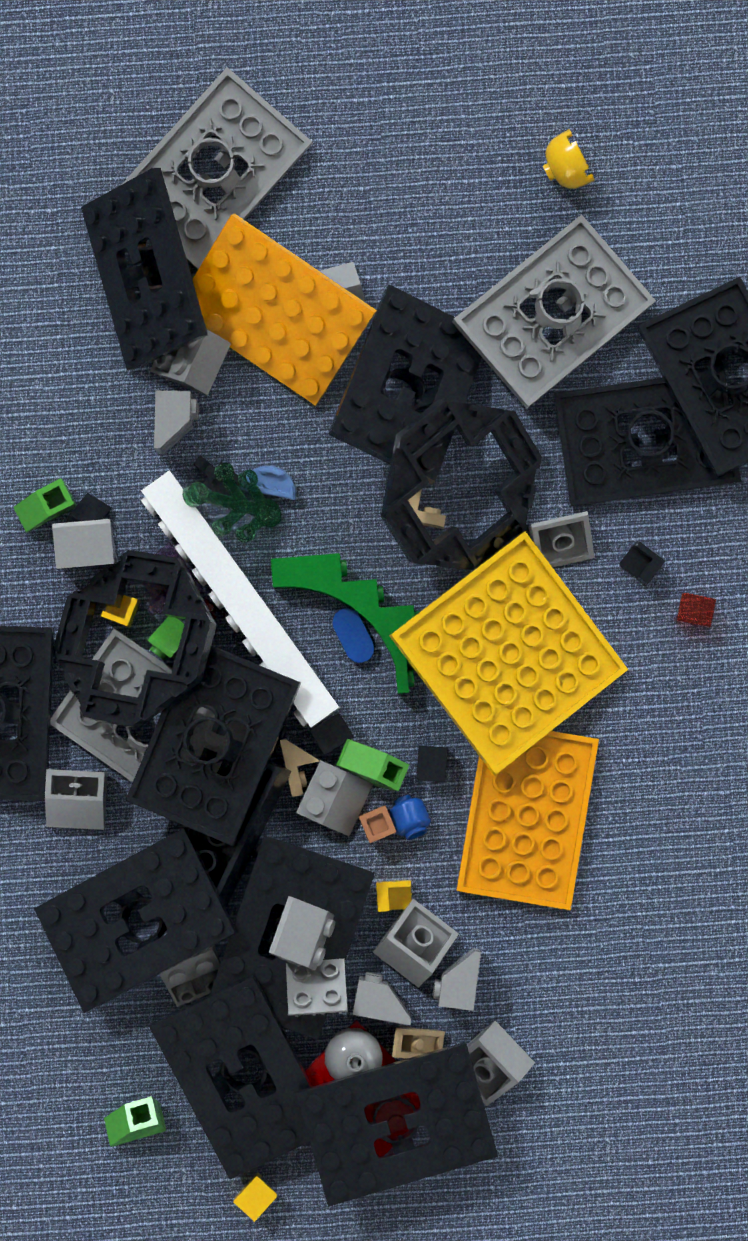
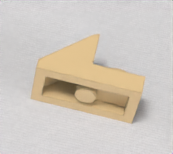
(430, 516)
(295, 757)
(415, 1041)

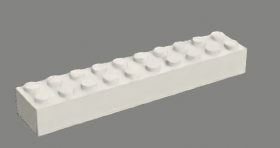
(237, 595)

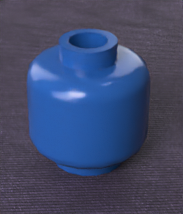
(410, 817)

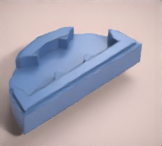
(274, 482)

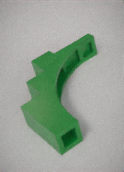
(324, 576)

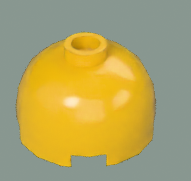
(566, 162)

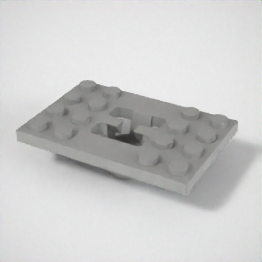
(244, 129)
(592, 281)
(124, 675)

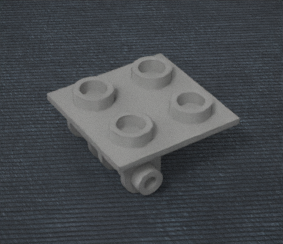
(317, 990)

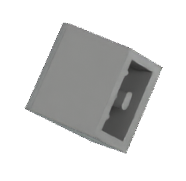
(194, 364)
(75, 799)
(192, 977)

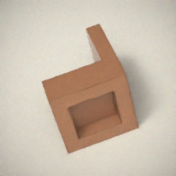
(377, 824)

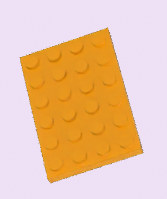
(278, 309)
(530, 823)

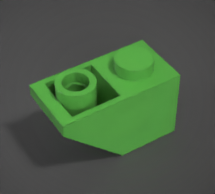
(45, 505)
(167, 638)
(372, 765)
(135, 1121)

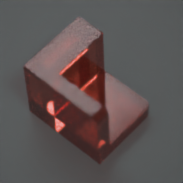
(695, 610)

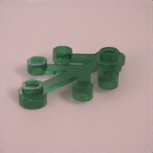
(265, 511)

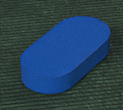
(353, 635)

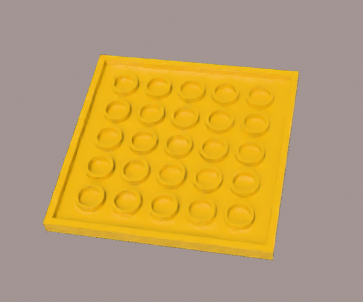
(508, 653)

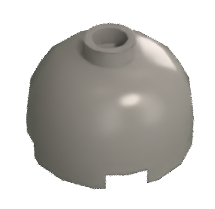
(354, 1045)

